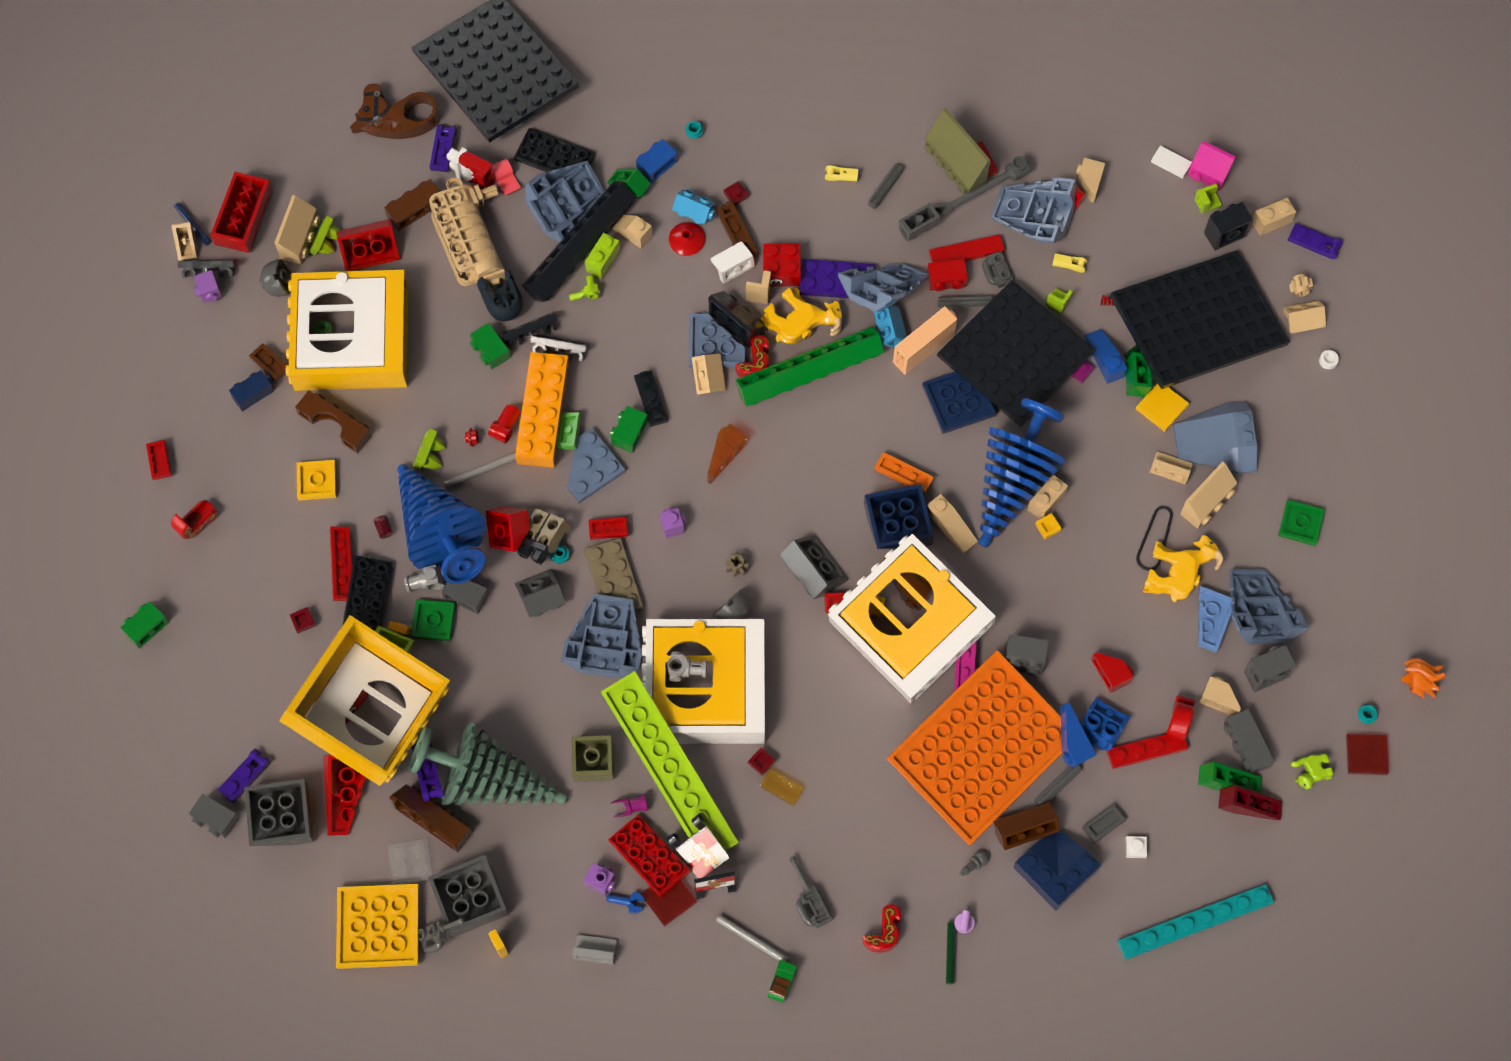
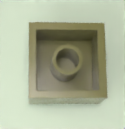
(592, 758)

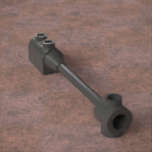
(930, 216)

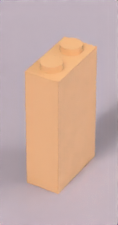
(925, 340)

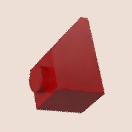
(1112, 671)

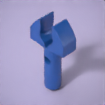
(627, 901)

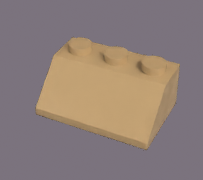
(297, 230)
(1209, 496)

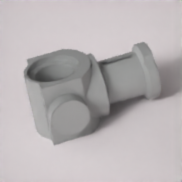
(428, 579)
(688, 667)

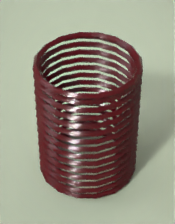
(383, 528)

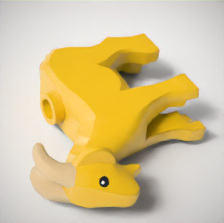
(802, 320)
(1183, 570)

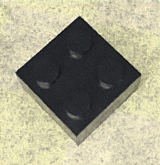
(1228, 225)

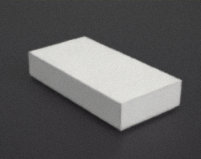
(1171, 162)

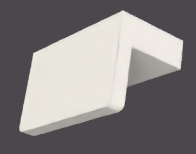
(733, 262)

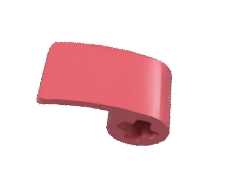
(505, 177)

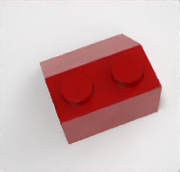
(507, 527)

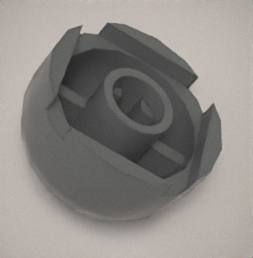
(275, 278)
(735, 608)

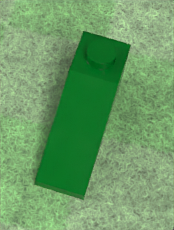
(1220, 776)

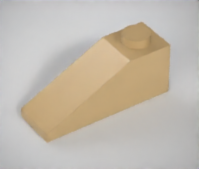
(951, 523)

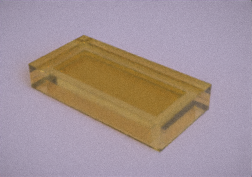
(781, 787)

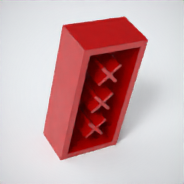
(241, 212)

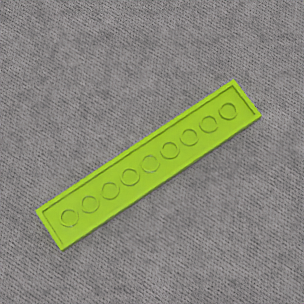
(665, 758)

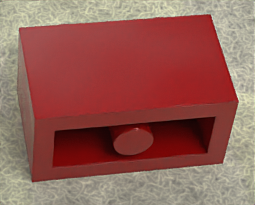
(947, 275)

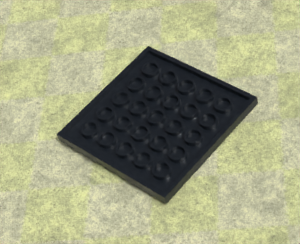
(1016, 352)

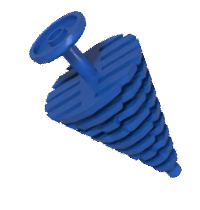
(1024, 453)
(440, 528)

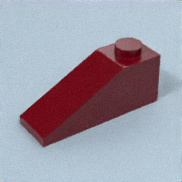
(1249, 803)

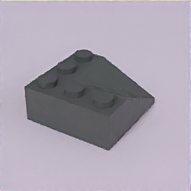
(279, 813)
(468, 893)

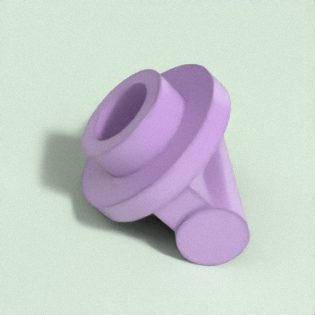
(964, 922)

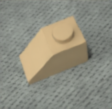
(1090, 177)
(634, 229)
(1220, 696)

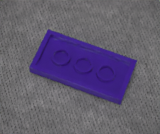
(822, 278)

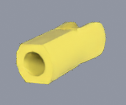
(846, 174)
(1066, 262)

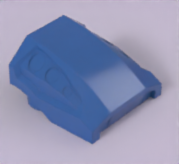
(1103, 724)

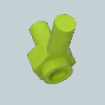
(590, 290)

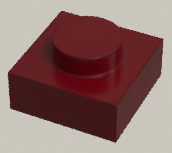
(736, 193)
(302, 620)
(761, 761)

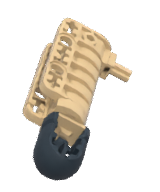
(474, 245)

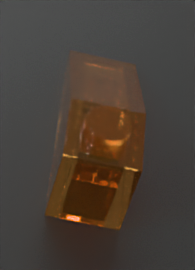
(728, 445)

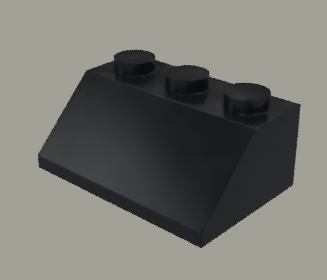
(735, 317)

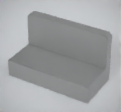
(594, 949)

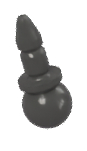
(979, 860)

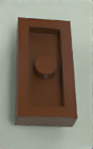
(268, 362)

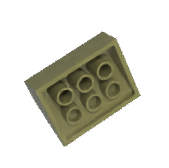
(957, 153)

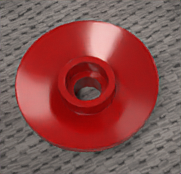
(690, 245)

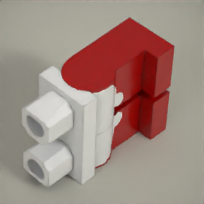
(471, 168)

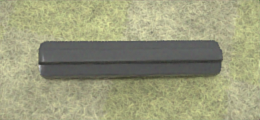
(885, 186)
(964, 301)
(1057, 785)

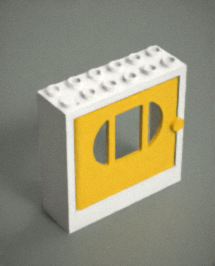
(903, 652)
(727, 704)

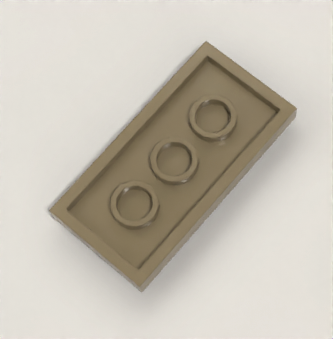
(612, 571)

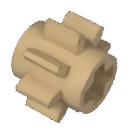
(1301, 285)

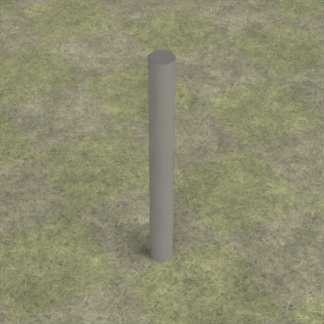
(480, 470)
(751, 938)

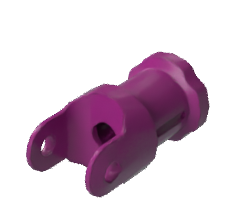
(632, 805)

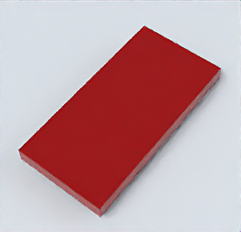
(649, 855)

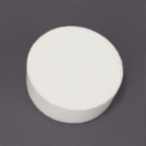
(1329, 359)

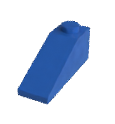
(1106, 356)
(1074, 742)

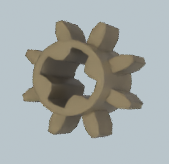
(737, 558)

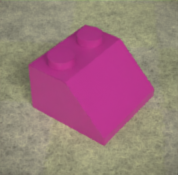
(1211, 165)

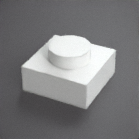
(1136, 847)

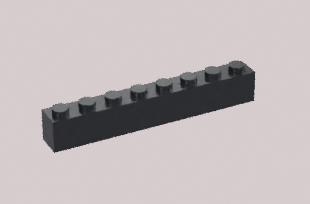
(579, 241)

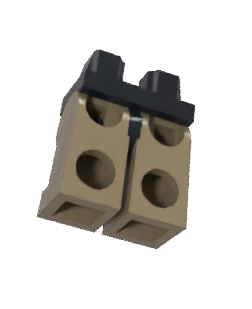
(543, 536)

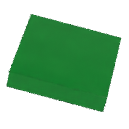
(1301, 522)
(433, 620)

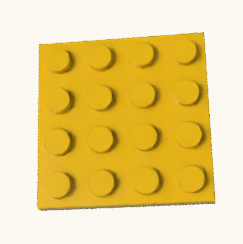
(377, 926)

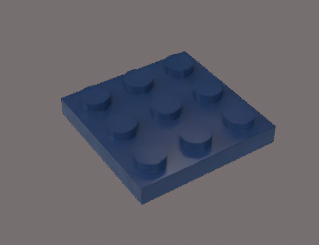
(956, 402)

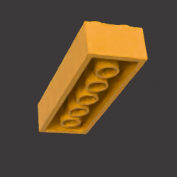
(542, 409)

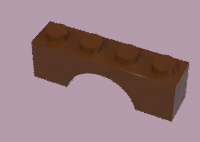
(315, 408)

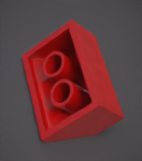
(367, 245)

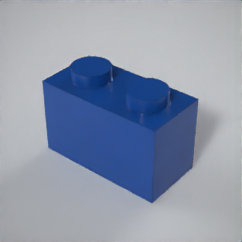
(656, 160)

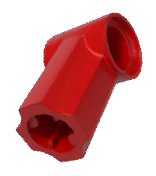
(502, 428)

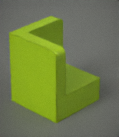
(1207, 199)
(1059, 300)

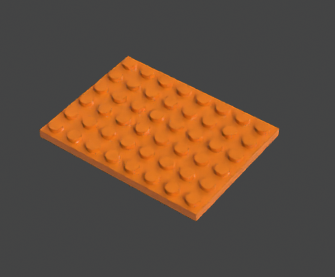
(981, 747)

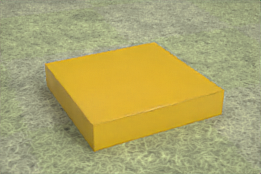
(1162, 406)
(316, 480)

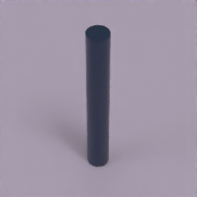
(186, 216)

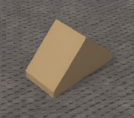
(184, 240)

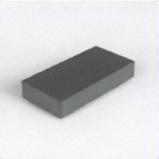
(1104, 823)

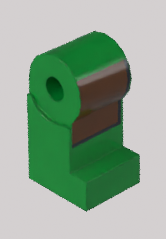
(782, 981)

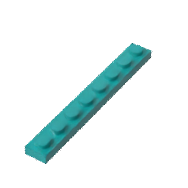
(1195, 922)

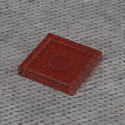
(1367, 754)
(671, 904)

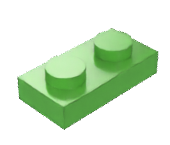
(568, 431)

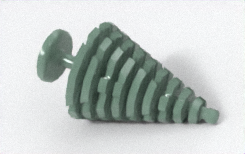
(484, 771)

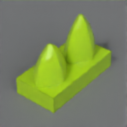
(320, 244)
(426, 458)

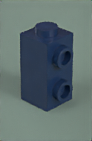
(251, 390)

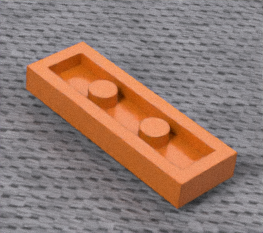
(903, 472)

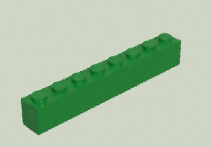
(809, 366)

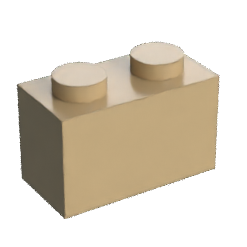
(1273, 216)
(1047, 497)

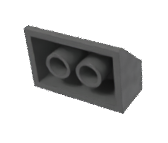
(813, 566)

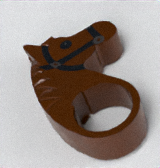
(392, 121)

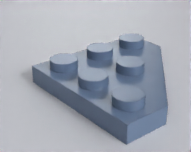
(709, 338)
(592, 466)

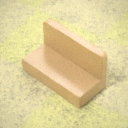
(759, 292)
(1305, 316)
(708, 373)
(1171, 467)

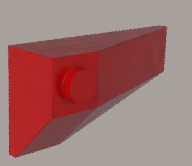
(342, 794)

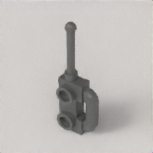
(1003, 273)
(811, 896)
(437, 933)

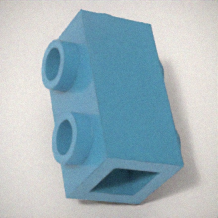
(694, 206)
(890, 326)

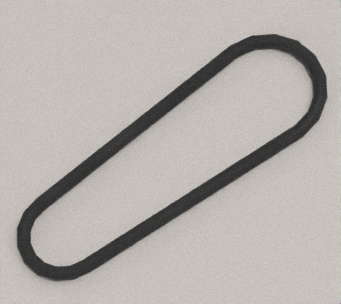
(1147, 532)

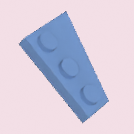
(1213, 617)

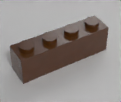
(431, 817)

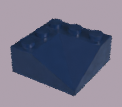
(897, 515)
(1057, 868)

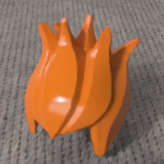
(1422, 677)

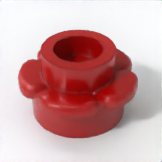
(472, 437)

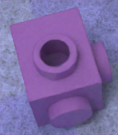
(207, 287)
(672, 522)
(600, 879)

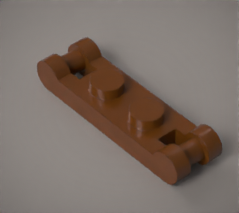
(734, 226)

